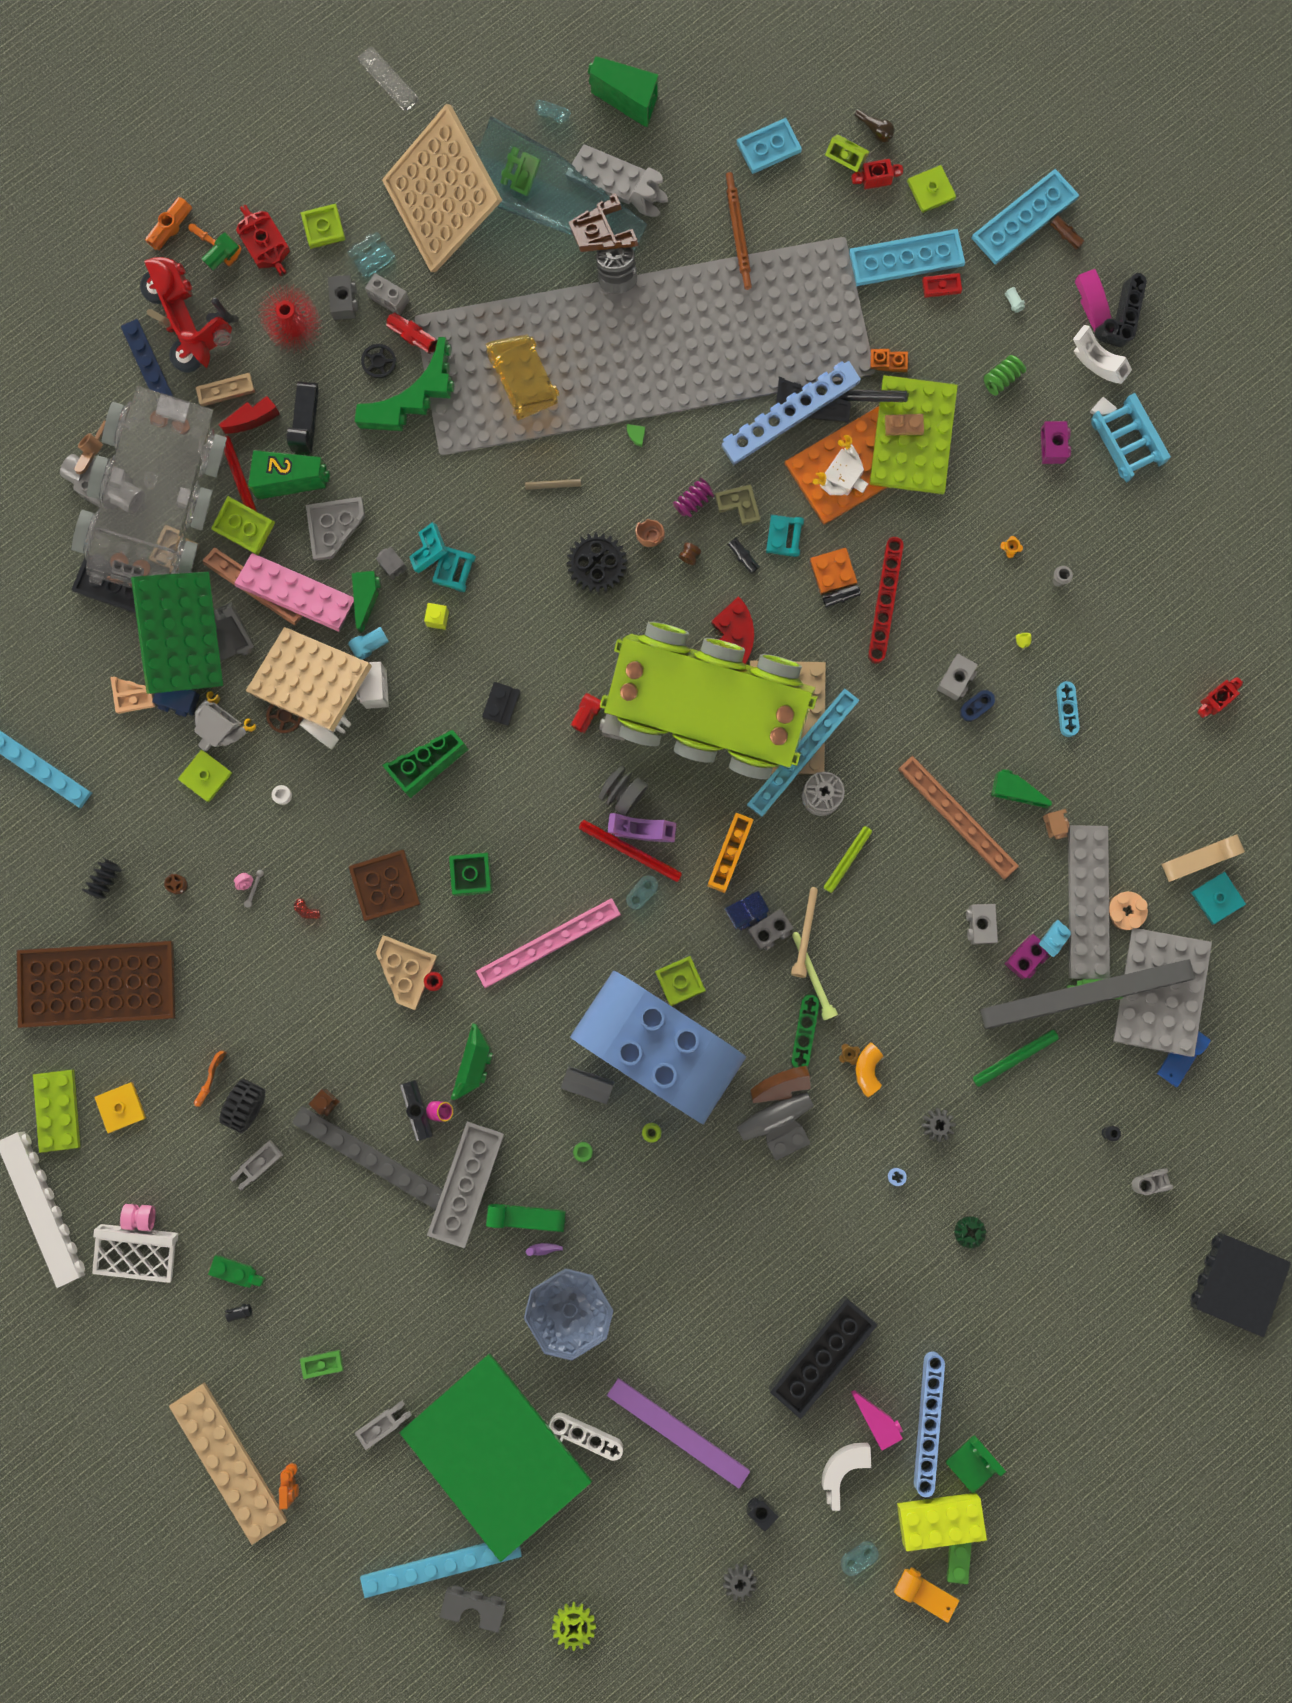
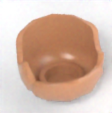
(650, 533)

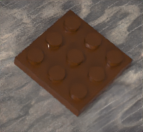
(384, 885)

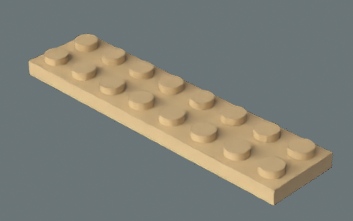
(228, 1463)

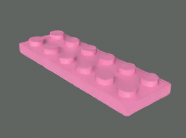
(295, 592)

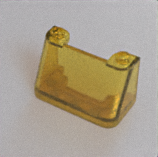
(522, 374)

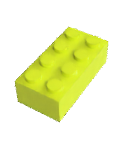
(941, 1521)

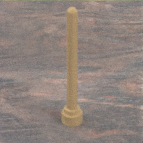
(799, 968)

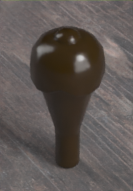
(881, 129)

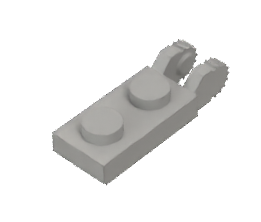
(258, 1164)
(381, 1426)

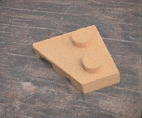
(130, 696)

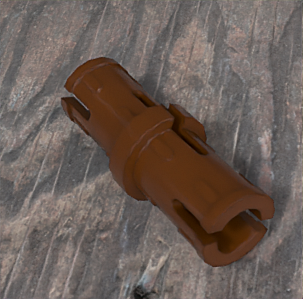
(1067, 232)

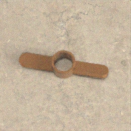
(90, 446)

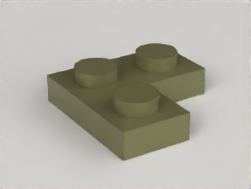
(740, 499)

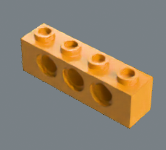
(730, 852)

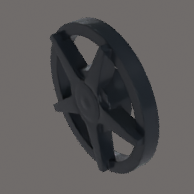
(378, 361)

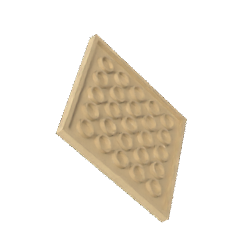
(441, 188)

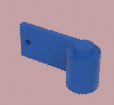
(1177, 1065)

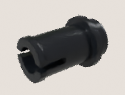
(1116, 1133)
(239, 1312)

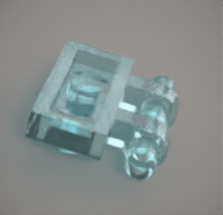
(373, 259)

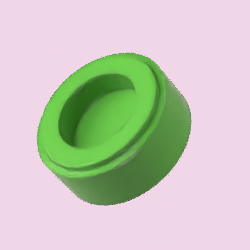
(583, 1152)

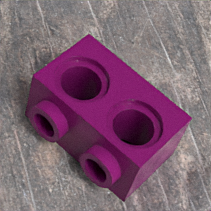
(1024, 953)

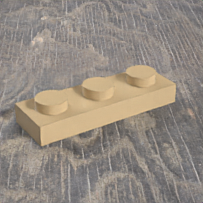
(225, 389)

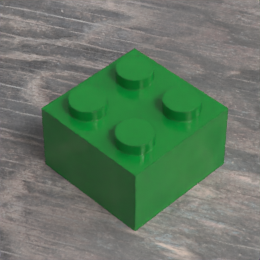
(470, 874)

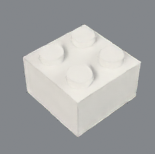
(374, 689)

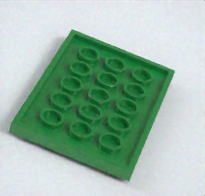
(177, 631)

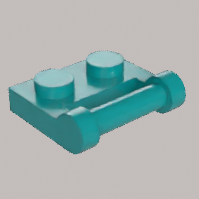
(778, 535)
(448, 566)

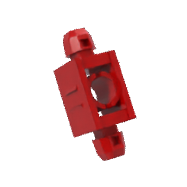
(882, 167)
(1227, 687)

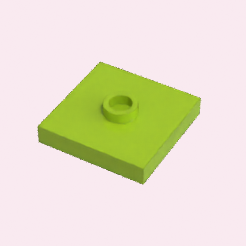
(931, 188)
(323, 226)
(205, 776)
(680, 981)

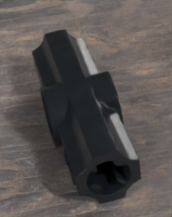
(420, 1123)

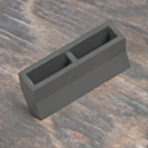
(587, 1085)

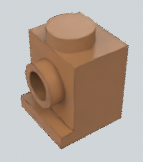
(1056, 824)

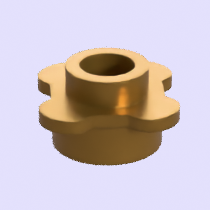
(854, 1054)

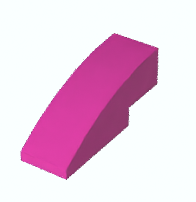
(1093, 298)

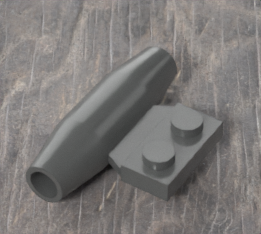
(780, 1125)

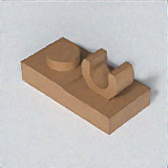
(904, 424)

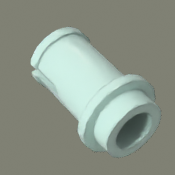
(1015, 300)

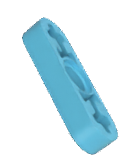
(1061, 696)

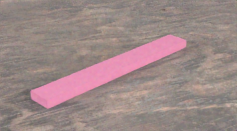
(548, 943)

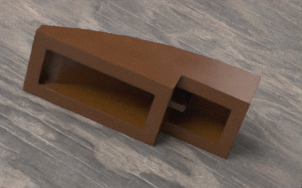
(781, 1085)

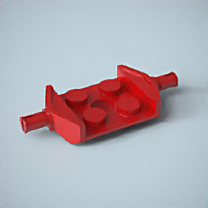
(269, 251)

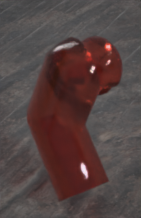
(301, 908)

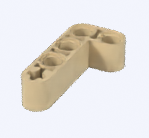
(1203, 858)

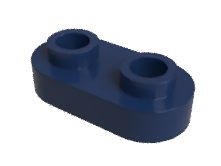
(977, 706)

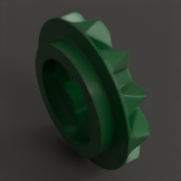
(961, 1231)

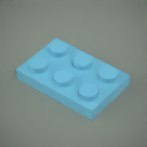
(769, 145)

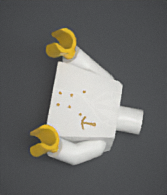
(843, 472)

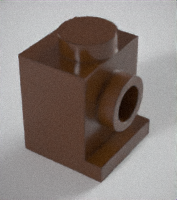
(324, 1102)

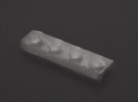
(388, 78)

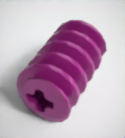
(693, 498)

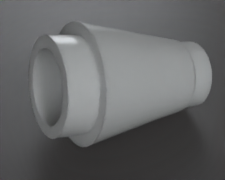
(1062, 576)

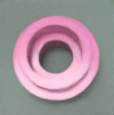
(243, 881)

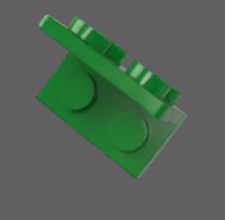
(974, 1464)

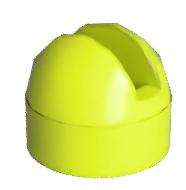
(1023, 640)

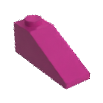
(880, 1423)

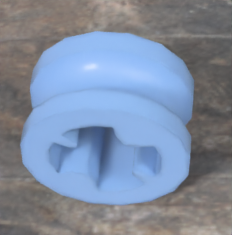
(899, 1171)

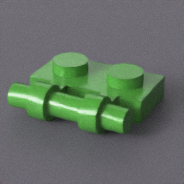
(525, 172)

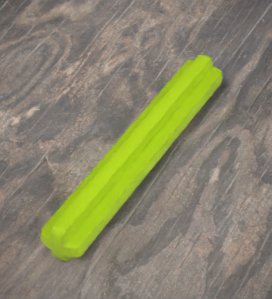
(847, 859)

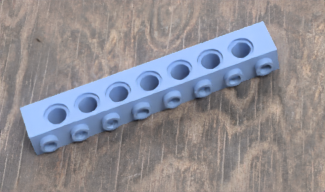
(842, 370)

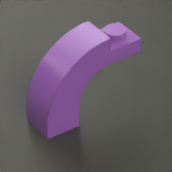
(641, 829)

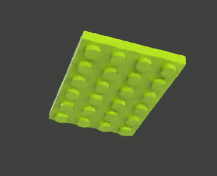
(915, 460)

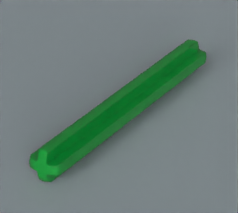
(1015, 1058)

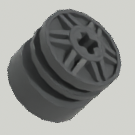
(616, 269)
(623, 791)

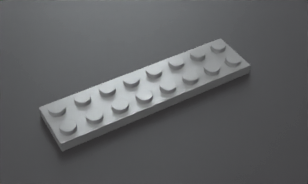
(1088, 902)

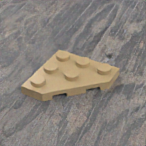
(405, 970)

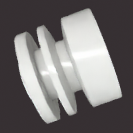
(324, 735)

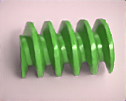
(1003, 374)

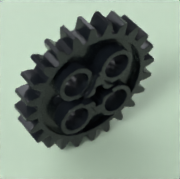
(584, 552)

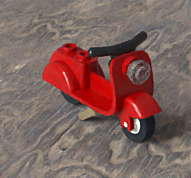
(168, 286)

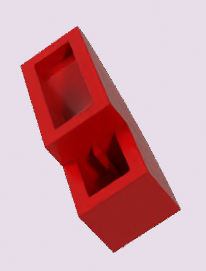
(250, 417)

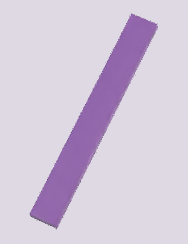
(678, 1433)

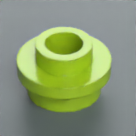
(656, 1137)

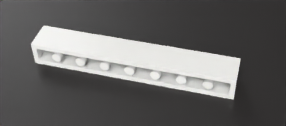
(41, 1209)

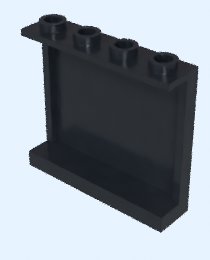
(1240, 1284)

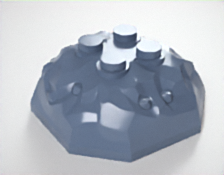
(568, 1314)

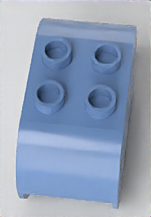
(658, 1047)

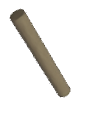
(553, 484)

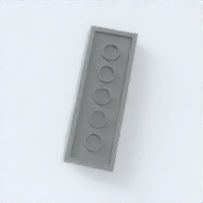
(465, 1185)

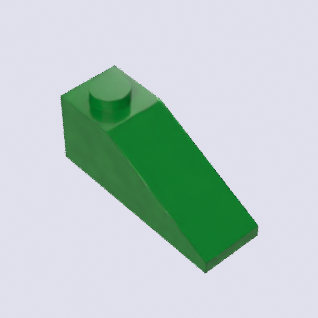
(365, 595)
(1014, 788)

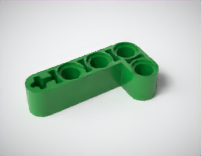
(525, 1217)

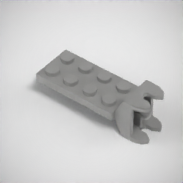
(622, 178)

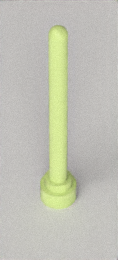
(827, 1009)

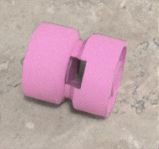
(135, 1217)

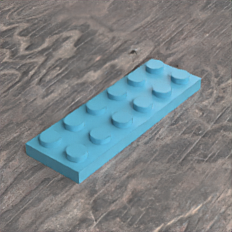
(1025, 216)
(907, 257)

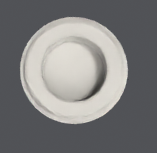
(281, 795)

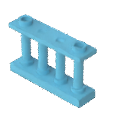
(1140, 422)

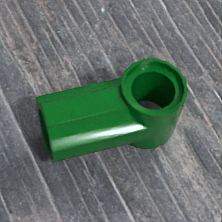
(223, 248)

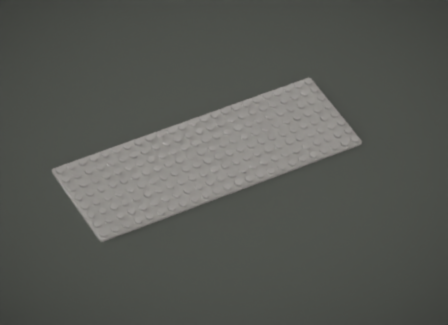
(657, 350)

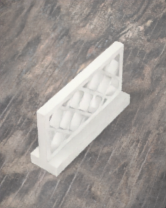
(150, 1238)

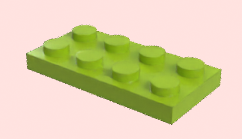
(56, 1111)

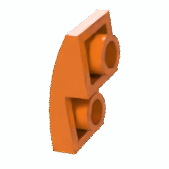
(889, 361)

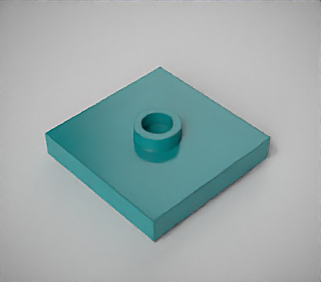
(1218, 898)

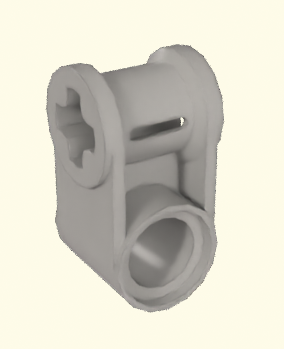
(1155, 1182)

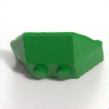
(473, 1063)

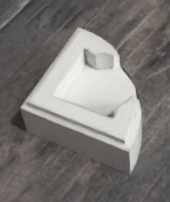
(1103, 407)

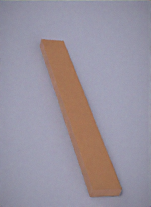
(958, 817)

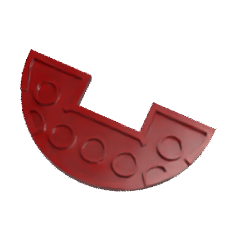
(736, 626)

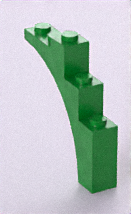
(414, 400)

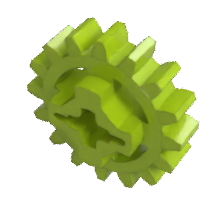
(579, 1632)

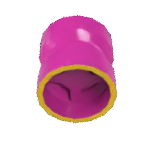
(439, 1111)

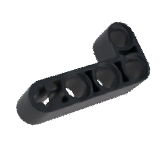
(1133, 291)
(301, 435)

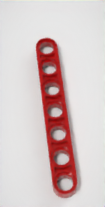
(882, 608)

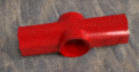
(411, 333)

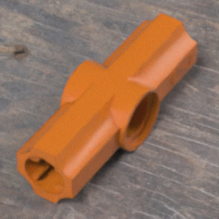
(175, 215)

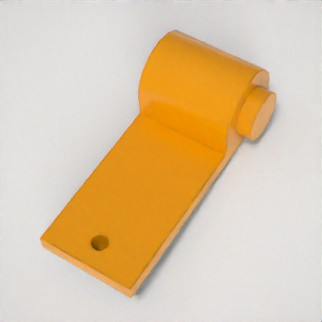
(925, 1594)

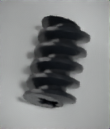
(102, 879)

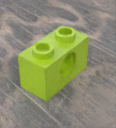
(847, 153)

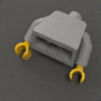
(217, 725)

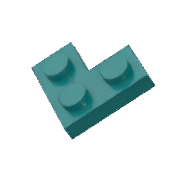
(432, 548)

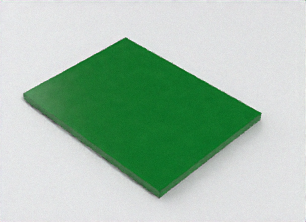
(495, 1457)

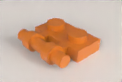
(289, 1489)

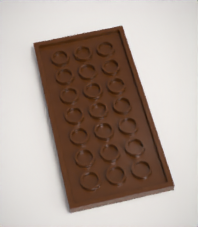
(95, 984)

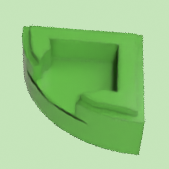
(636, 434)

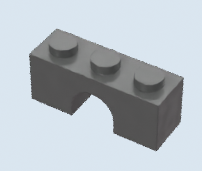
(489, 1608)

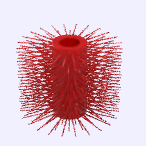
(290, 318)

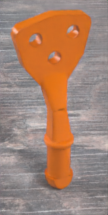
(205, 237)
(206, 1088)

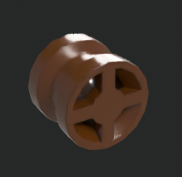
(690, 553)
(172, 882)

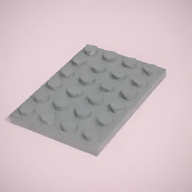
(1170, 1015)

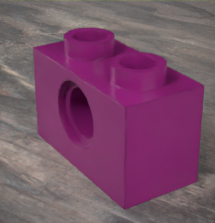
(1055, 431)

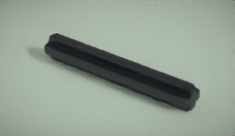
(875, 395)

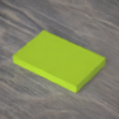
(243, 525)

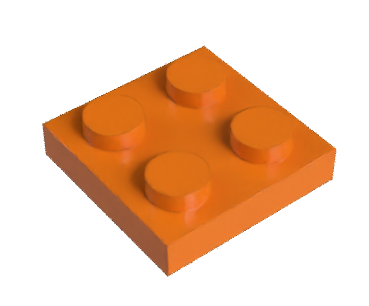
(833, 571)

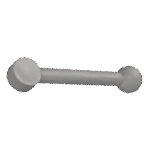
(248, 903)

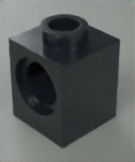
(765, 1520)

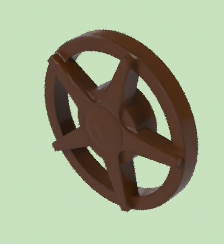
(284, 717)

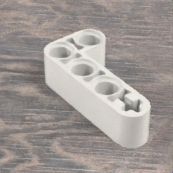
(584, 1440)

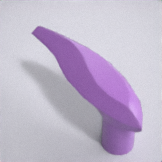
(542, 1249)

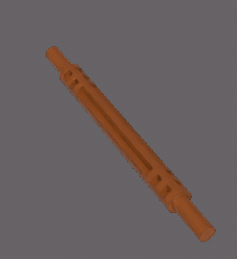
(738, 230)

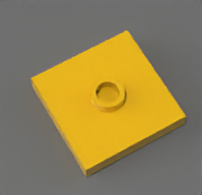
(120, 1107)

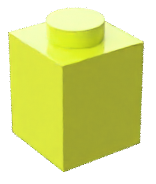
(436, 616)

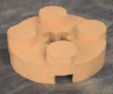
(1138, 907)

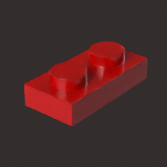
(942, 285)

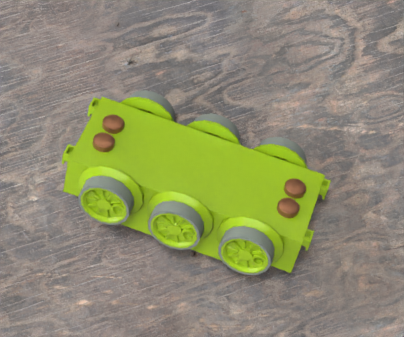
(709, 700)

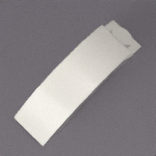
(1097, 359)
(842, 1461)

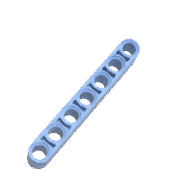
(932, 1433)

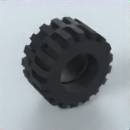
(242, 1105)

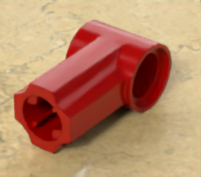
(587, 710)

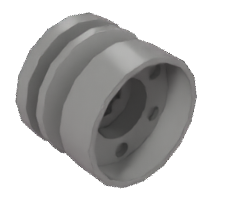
(812, 797)

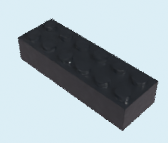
(822, 1357)

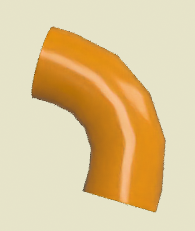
(866, 1069)

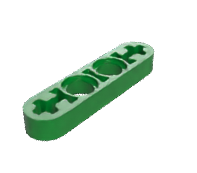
(808, 1032)

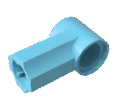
(364, 645)

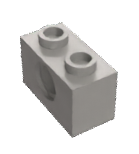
(963, 667)
(987, 913)

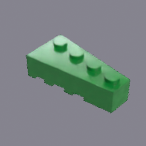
(426, 762)

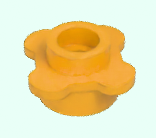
(1012, 541)

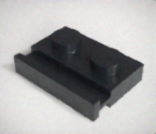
(501, 704)

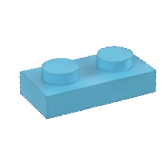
(1055, 938)

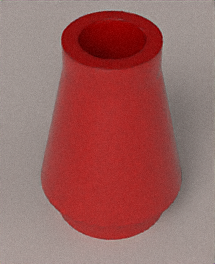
(429, 979)

